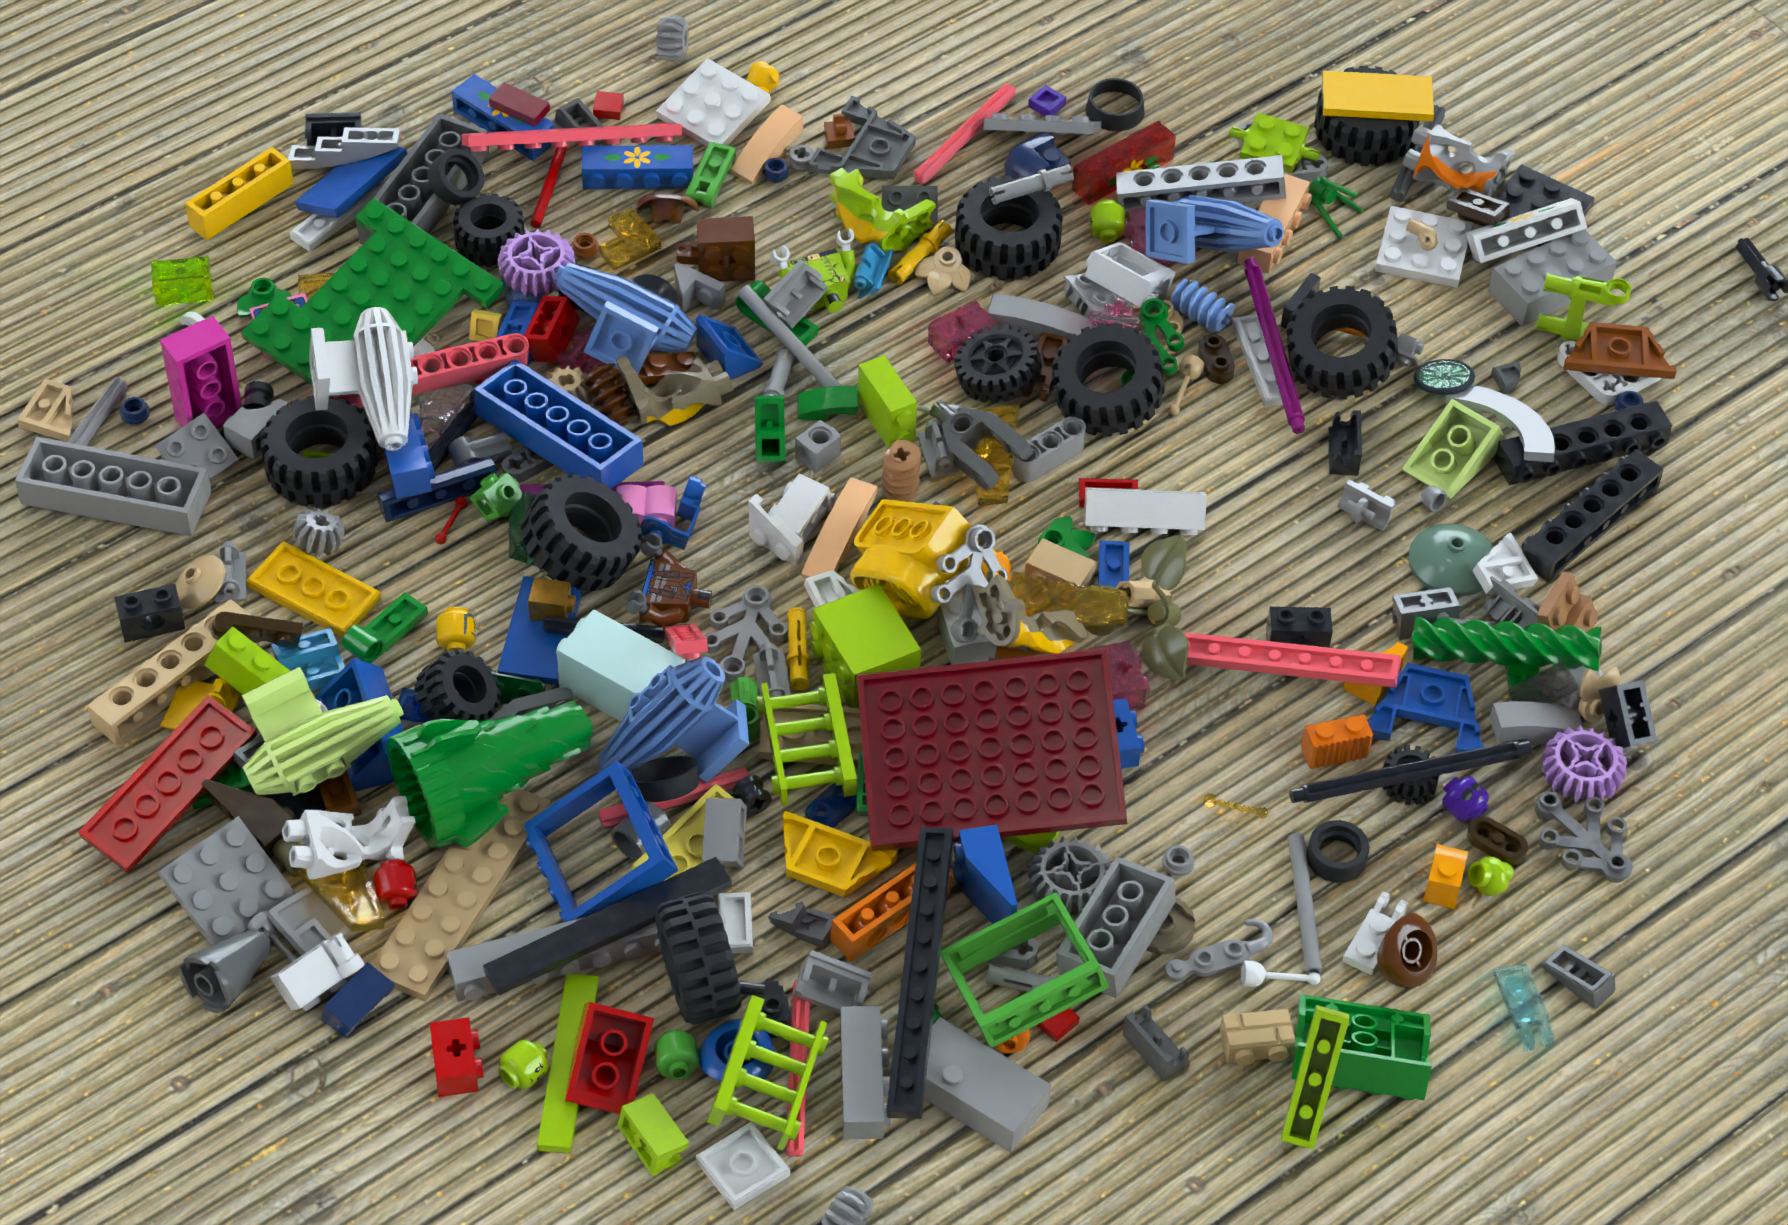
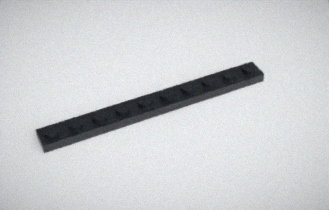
(920, 974)

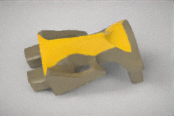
(677, 394)
(1011, 628)

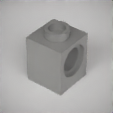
(818, 446)

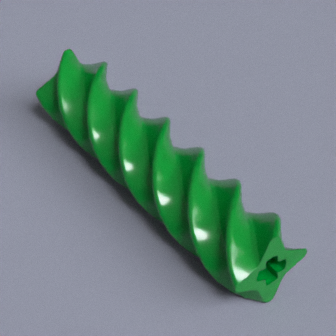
(1506, 643)

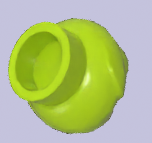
(1490, 876)

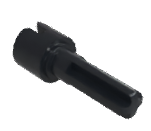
(1768, 278)

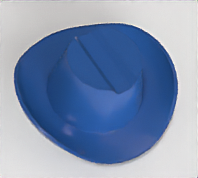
(718, 1045)

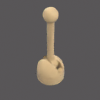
(1190, 368)

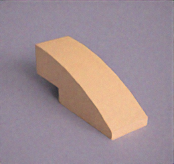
(768, 142)

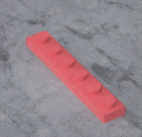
(686, 640)

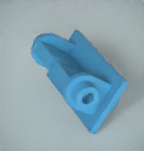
(871, 270)

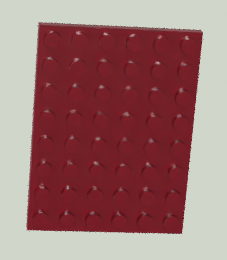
(991, 746)

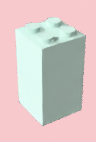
(609, 663)

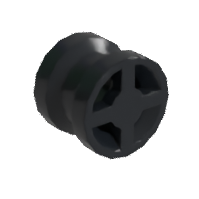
(753, 795)

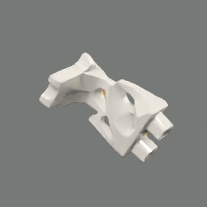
(323, 838)

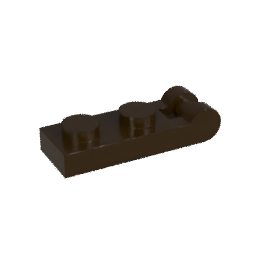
(258, 629)

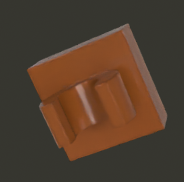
(839, 132)

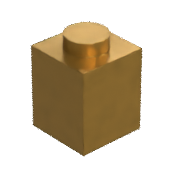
(550, 599)

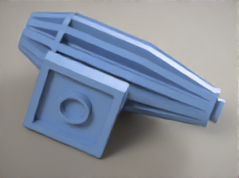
(1207, 223)
(627, 316)
(681, 712)

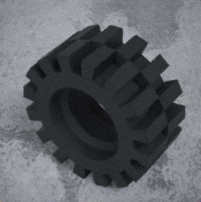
(1415, 789)

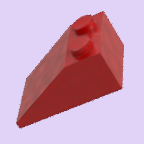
(607, 1057)

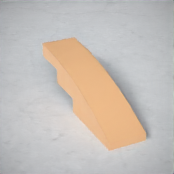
(840, 528)

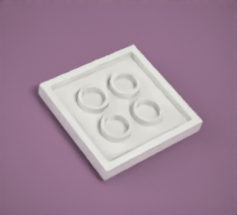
(713, 104)
(1403, 256)

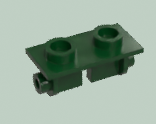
(517, 687)

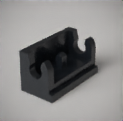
(329, 125)
(1345, 445)

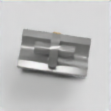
(1366, 505)

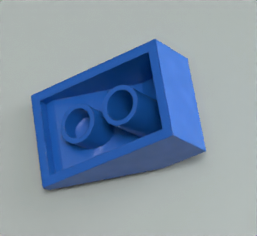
(984, 872)

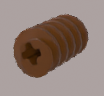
(608, 395)

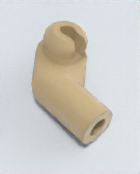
(1426, 234)

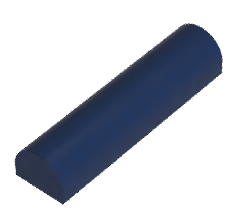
(445, 488)

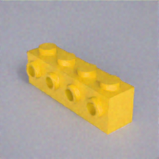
(239, 193)

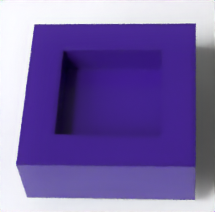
(1047, 101)

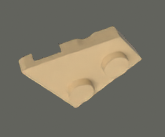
(49, 411)

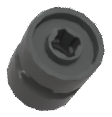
(626, 837)

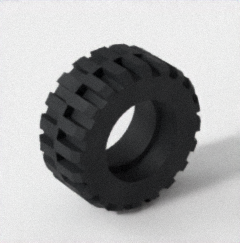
(1362, 138)
(1008, 252)
(1342, 310)
(1104, 348)
(325, 478)
(597, 513)
(698, 957)

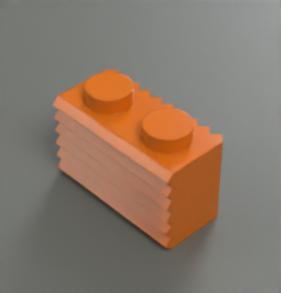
(1336, 741)

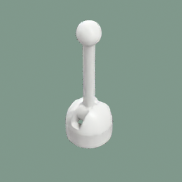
(1254, 973)

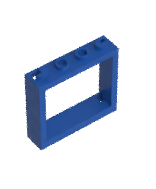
(651, 872)

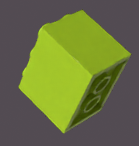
(860, 638)

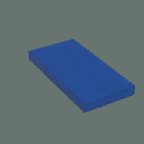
(348, 184)
(527, 648)

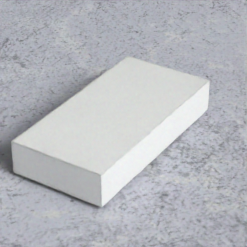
(737, 920)

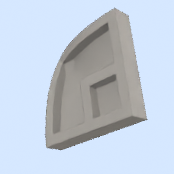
(306, 920)

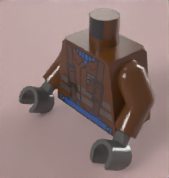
(667, 589)

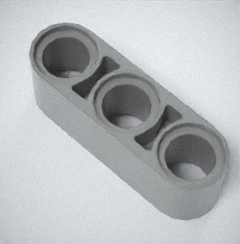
(1051, 449)

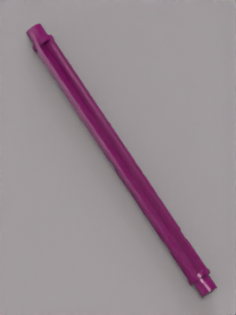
(1274, 346)

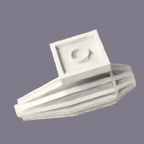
(369, 365)

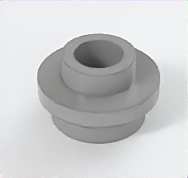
(1180, 854)

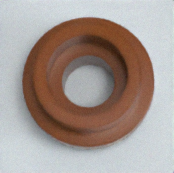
(585, 245)

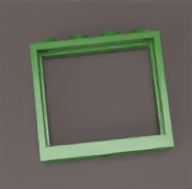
(1040, 1002)

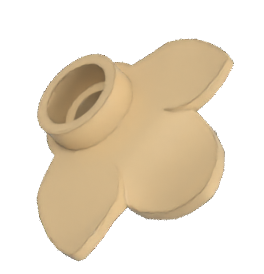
(942, 273)
(1590, 703)

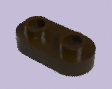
(1215, 352)
(1498, 841)

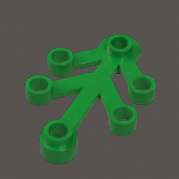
(1151, 322)

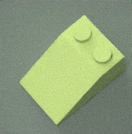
(1454, 449)

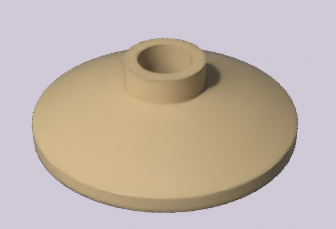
(200, 581)

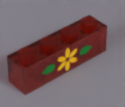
(1097, 174)

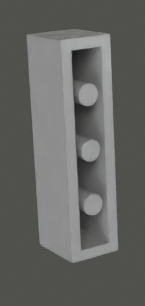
(863, 1072)

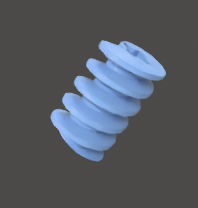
(1200, 308)

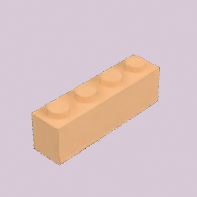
(1288, 213)

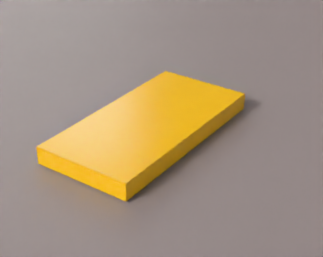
(1377, 96)
(313, 589)

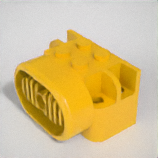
(902, 551)

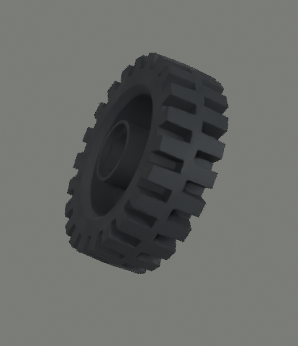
(998, 363)

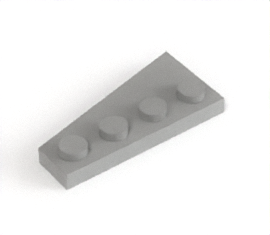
(1052, 123)

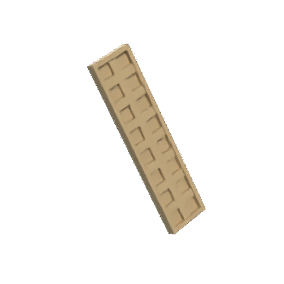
(455, 900)

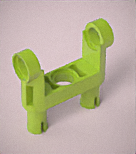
(1580, 291)

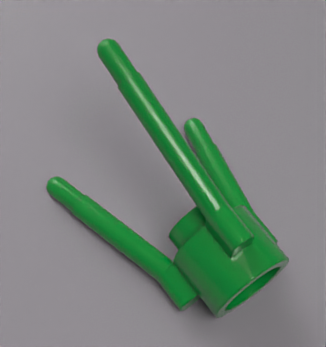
(1324, 192)

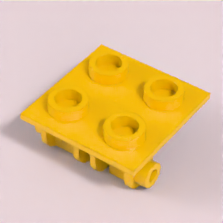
(188, 699)

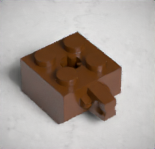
(722, 248)

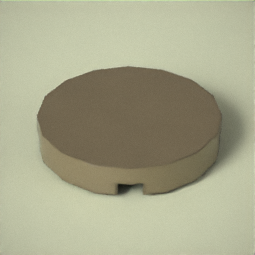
(1174, 933)

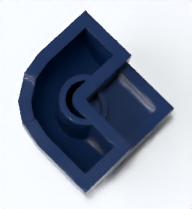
(1034, 155)

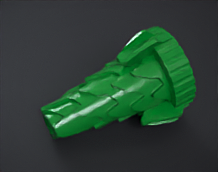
(464, 767)

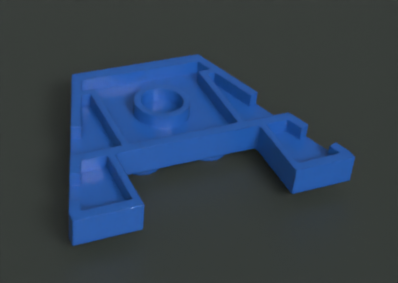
(1431, 698)

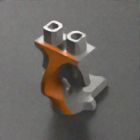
(1442, 167)

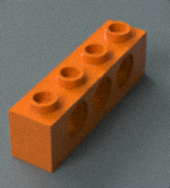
(875, 916)

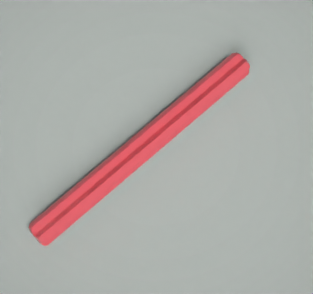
(963, 134)
(800, 1021)

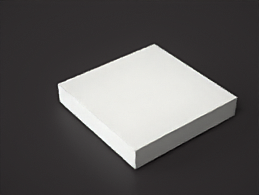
(742, 1165)

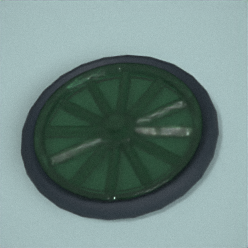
(1444, 376)

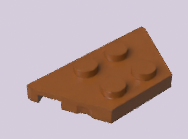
(1619, 351)

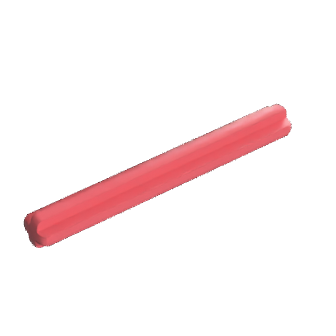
(727, 780)

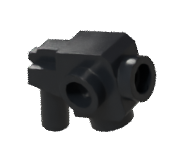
(775, 1002)

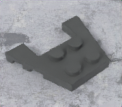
(875, 152)

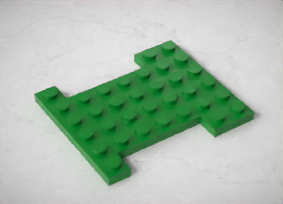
(392, 270)

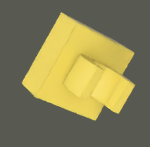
(484, 325)

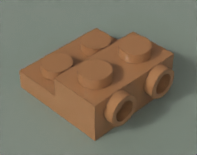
(1567, 606)

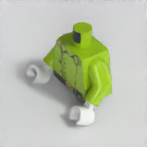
(835, 267)

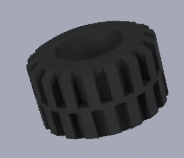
(485, 226)
(462, 674)

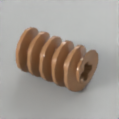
(901, 471)

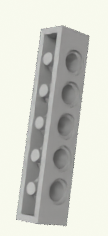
(1227, 180)

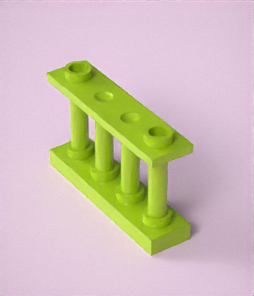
(832, 722)
(737, 1076)

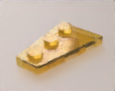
(349, 897)

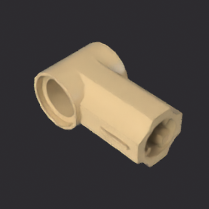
(1141, 592)

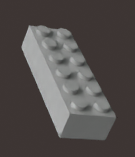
(113, 486)

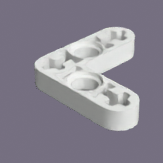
(1601, 381)

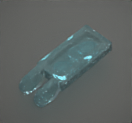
(1524, 1004)

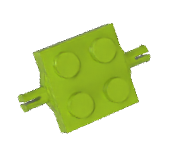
(1275, 137)

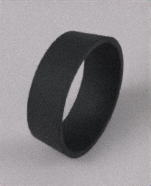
(1113, 121)
(667, 778)

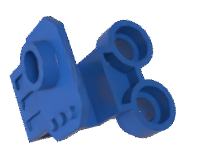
(687, 509)

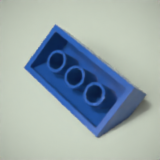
(352, 685)

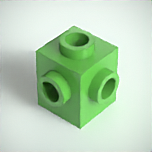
(497, 496)

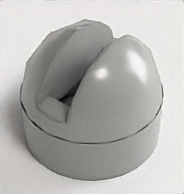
(1433, 498)

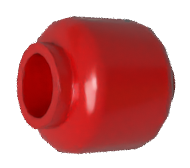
(395, 884)

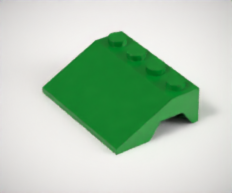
(1380, 1051)

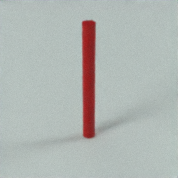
(548, 187)

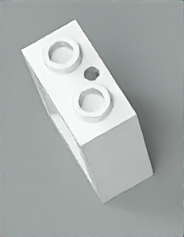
(1129, 273)

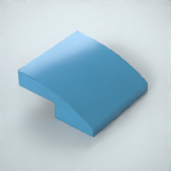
(315, 655)

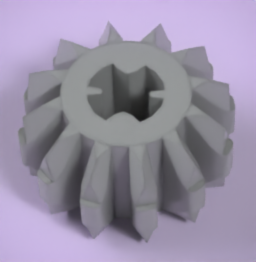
(672, 38)
(318, 532)
(849, 1208)

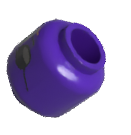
(1465, 798)

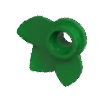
(260, 293)
(1063, 534)

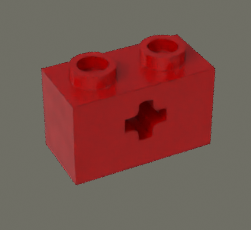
(551, 328)
(454, 1056)

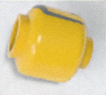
(456, 629)

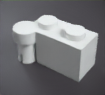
(804, 505)
(317, 971)

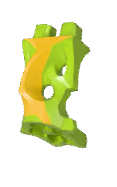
(868, 219)

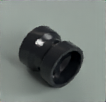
(257, 395)

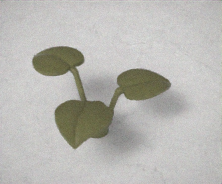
(1168, 648)

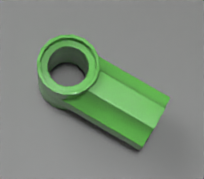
(746, 691)

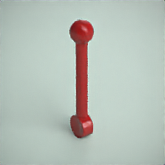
(461, 503)

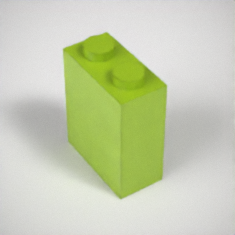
(886, 401)

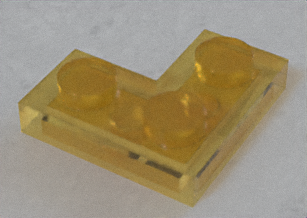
(632, 242)

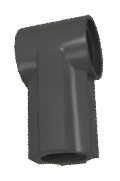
(465, 450)

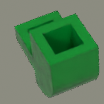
(769, 428)

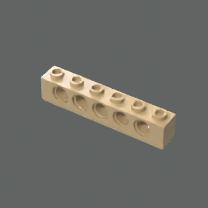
(155, 682)

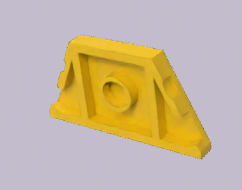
(830, 856)

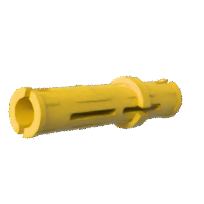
(927, 246)
(797, 649)

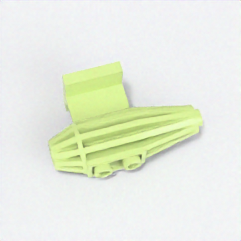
(304, 742)

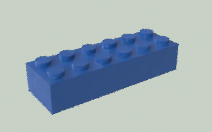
(558, 425)

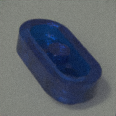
(834, 805)

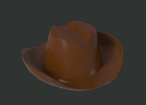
(666, 206)
(1408, 952)

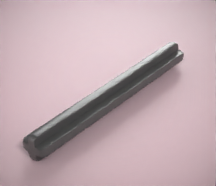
(1405, 176)

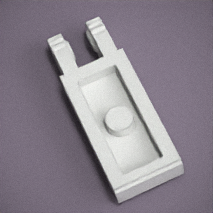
(1365, 945)

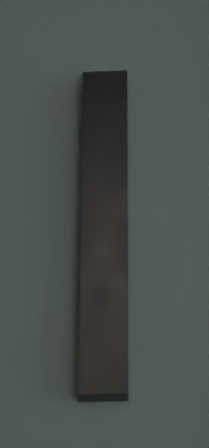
(601, 927)

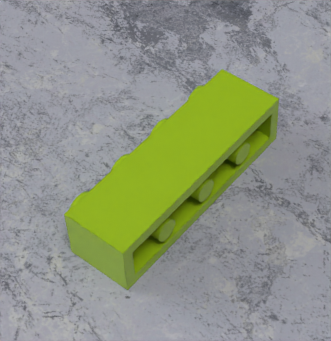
(1314, 1077)

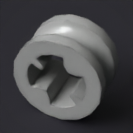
(800, 151)

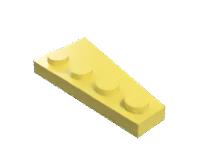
(687, 834)

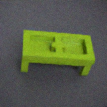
(652, 1133)

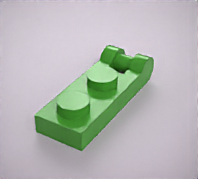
(711, 173)

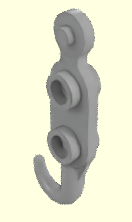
(1220, 956)

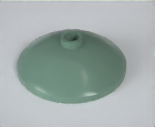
(1447, 555)

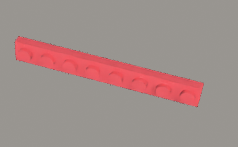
(560, 137)
(1293, 659)

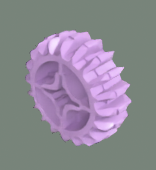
(532, 261)
(1583, 759)

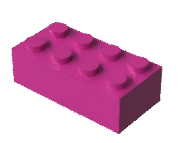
(201, 373)

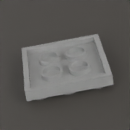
(225, 882)

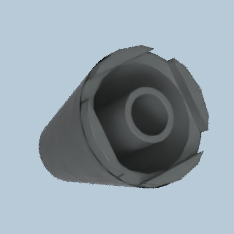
(224, 969)

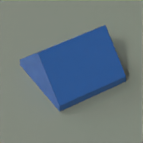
(726, 345)

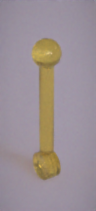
(1210, 801)

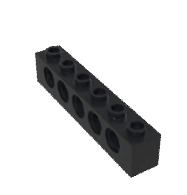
(1588, 442)
(1591, 514)

